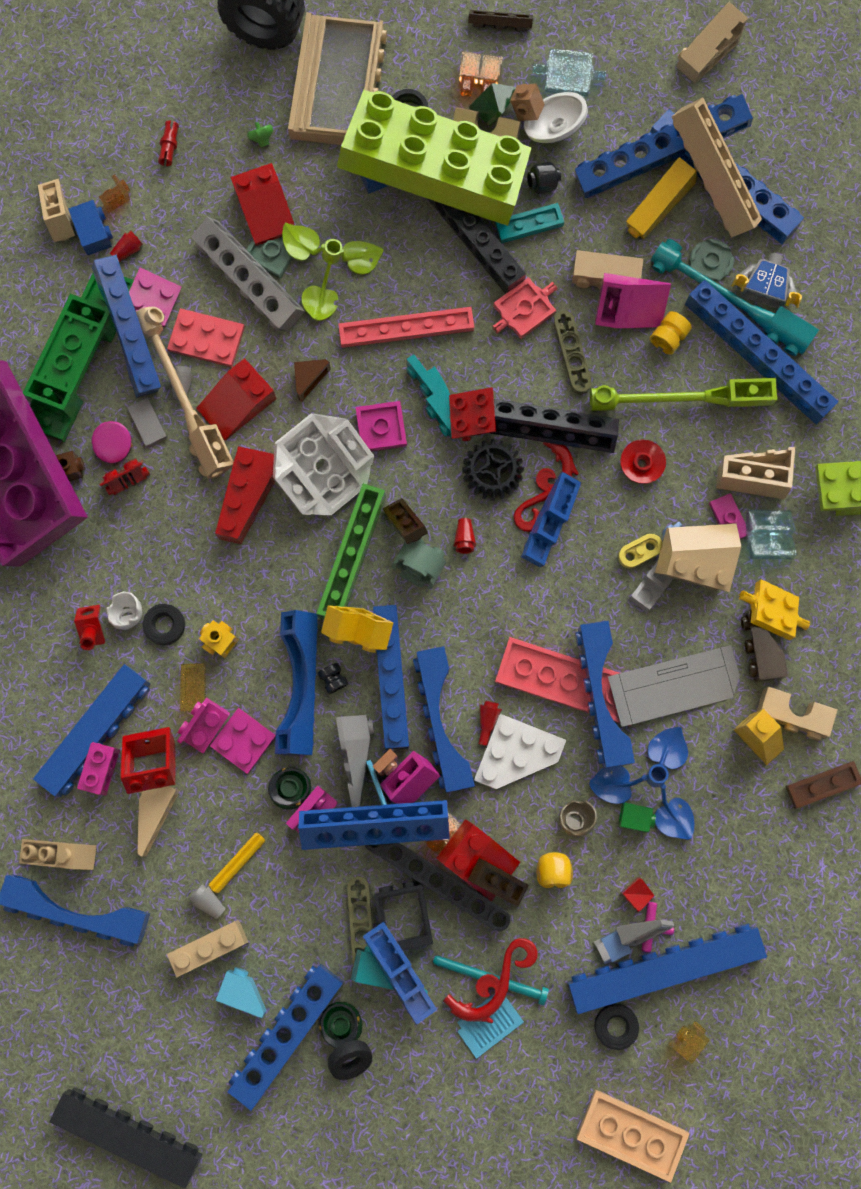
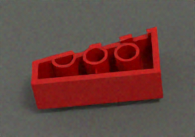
(245, 494)

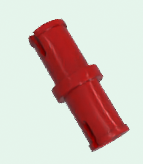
(168, 143)

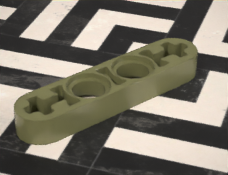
(574, 352)
(358, 924)

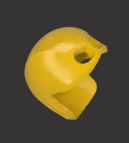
(554, 870)

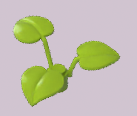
(303, 241)

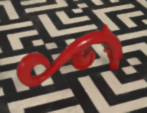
(564, 455)
(482, 1014)

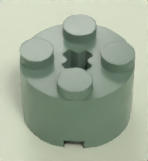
(419, 563)

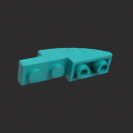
(433, 386)

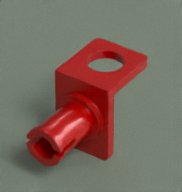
(89, 627)

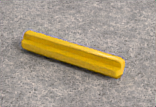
(236, 863)

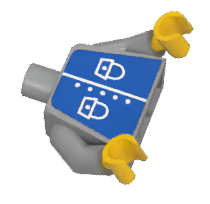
(768, 283)

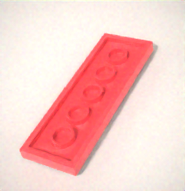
(550, 676)

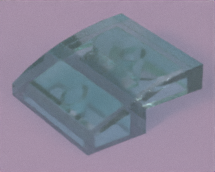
(770, 534)

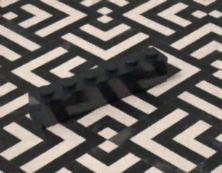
(126, 1137)

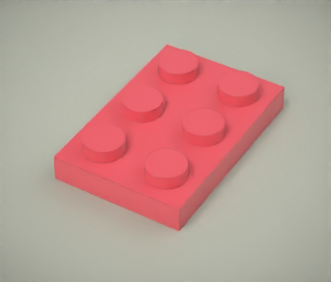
(206, 337)

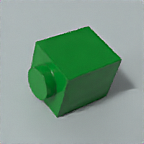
(636, 817)

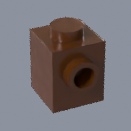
(71, 465)

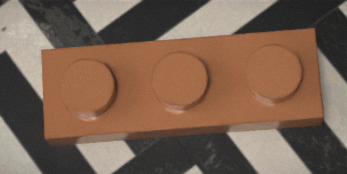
(386, 763)

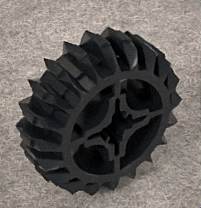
(483, 473)

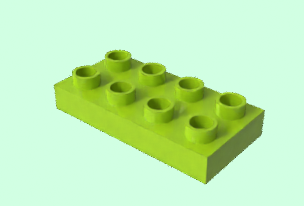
(434, 156)

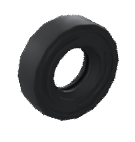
(150, 620)
(632, 1026)
(348, 1050)

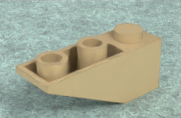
(57, 854)

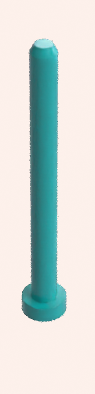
(540, 995)

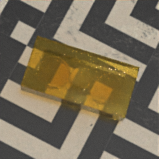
(192, 685)

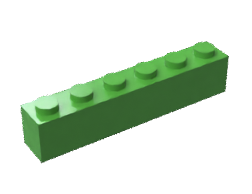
(353, 549)

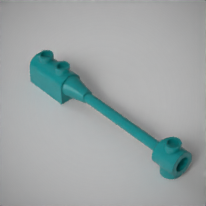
(779, 326)

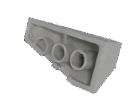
(355, 744)

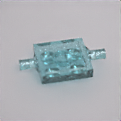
(569, 72)

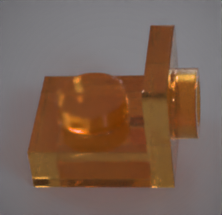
(116, 196)

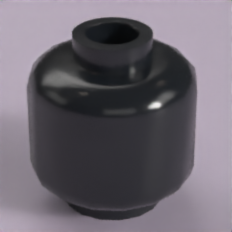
(543, 177)

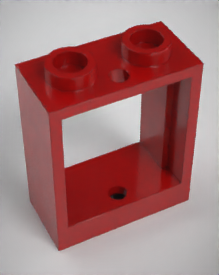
(136, 746)

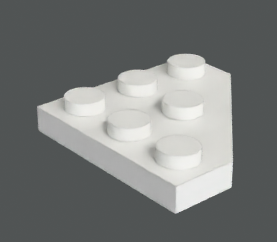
(516, 752)

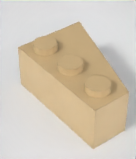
(712, 43)
(759, 473)

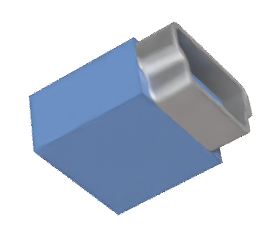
(611, 947)

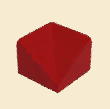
(637, 894)

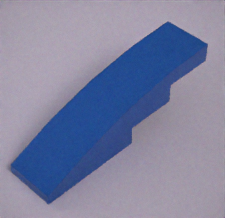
(550, 519)
(399, 973)

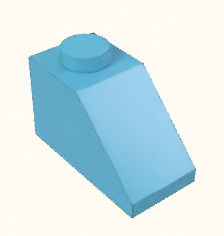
(241, 993)

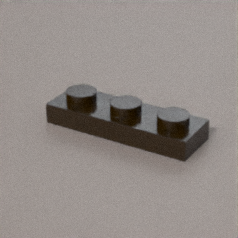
(500, 20)
(405, 521)
(498, 882)

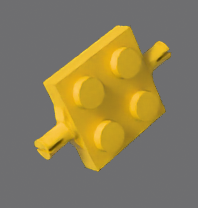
(774, 609)

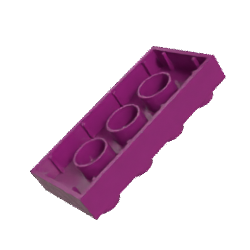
(34, 490)

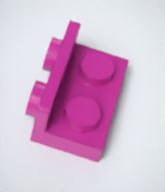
(204, 725)
(98, 769)
(316, 800)

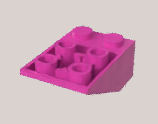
(631, 302)

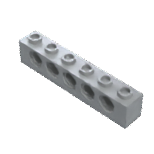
(288, 309)

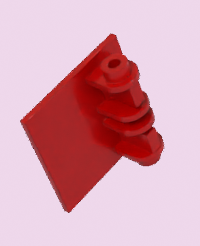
(472, 413)
(112, 477)

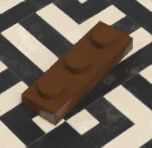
(824, 784)

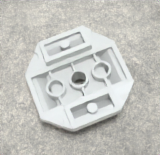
(344, 468)

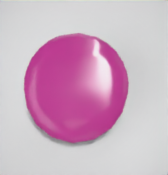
(111, 442)

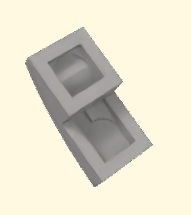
(650, 589)

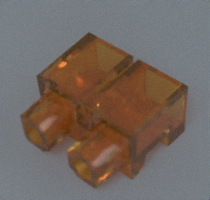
(472, 77)

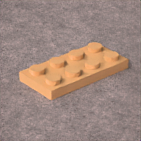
(632, 1135)

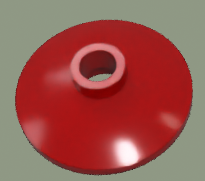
(648, 452)

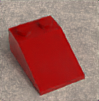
(262, 203)
(236, 399)
(467, 847)

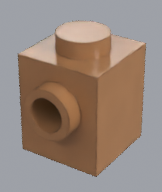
(527, 102)

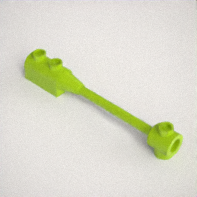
(735, 394)

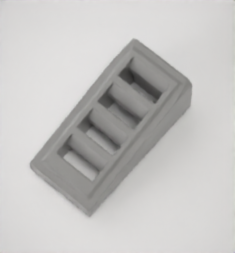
(638, 933)

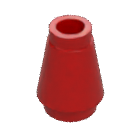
(126, 246)
(464, 537)

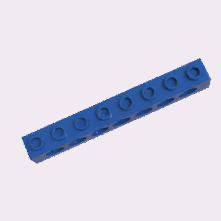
(591, 185)
(773, 205)
(760, 352)

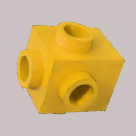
(223, 644)

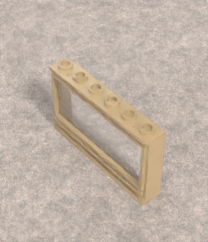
(333, 69)

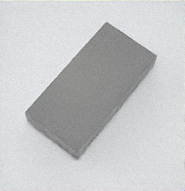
(147, 422)

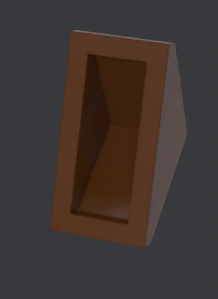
(308, 375)

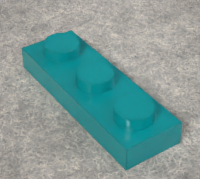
(530, 223)

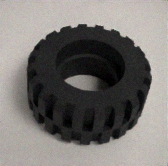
(263, 21)

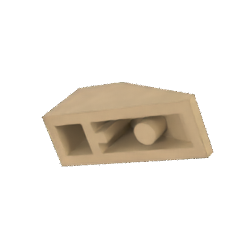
(55, 211)
(153, 810)

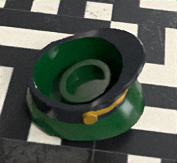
(289, 788)
(340, 1024)

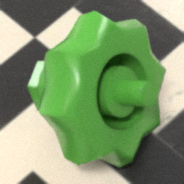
(260, 134)

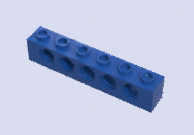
(373, 825)
(250, 1092)

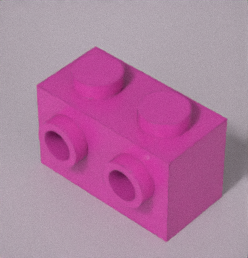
(410, 779)

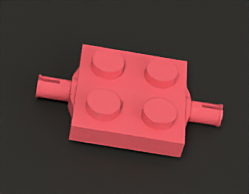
(524, 308)

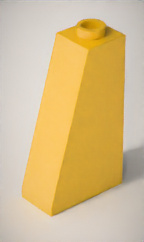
(662, 199)

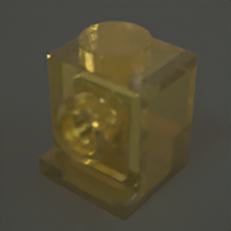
(690, 1041)

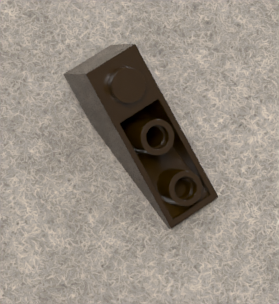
(769, 658)

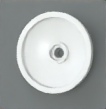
(559, 118)

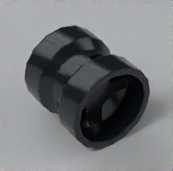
(333, 678)

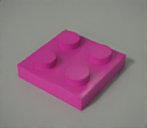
(153, 291)
(381, 426)
(243, 740)

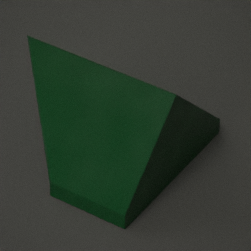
(492, 102)

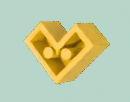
(357, 627)

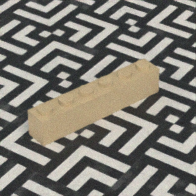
(716, 167)

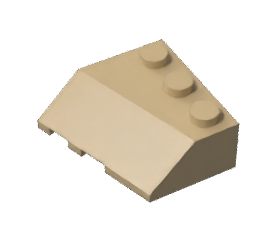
(701, 555)

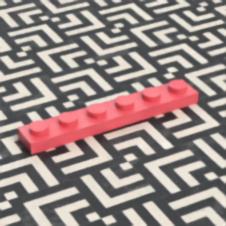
(406, 327)

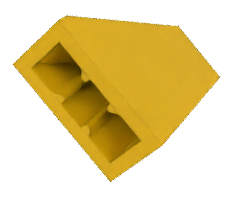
(762, 735)

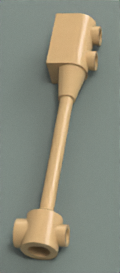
(205, 440)

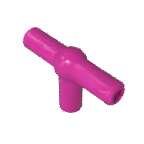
(650, 916)

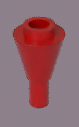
(488, 716)

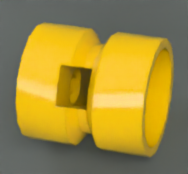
(672, 330)

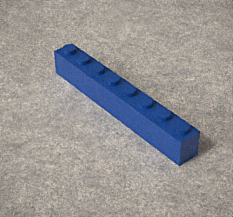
(666, 969)

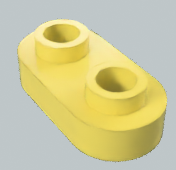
(639, 551)

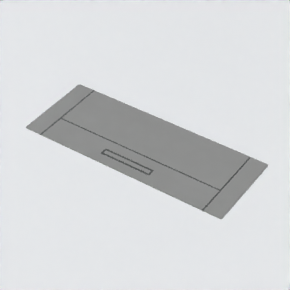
(675, 685)

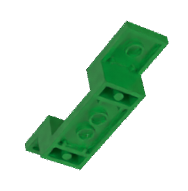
(67, 358)

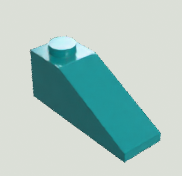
(368, 971)

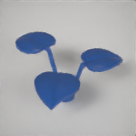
(671, 753)

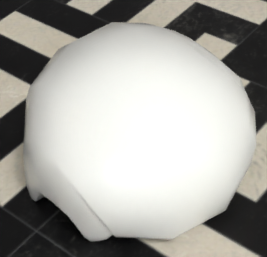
(116, 610)

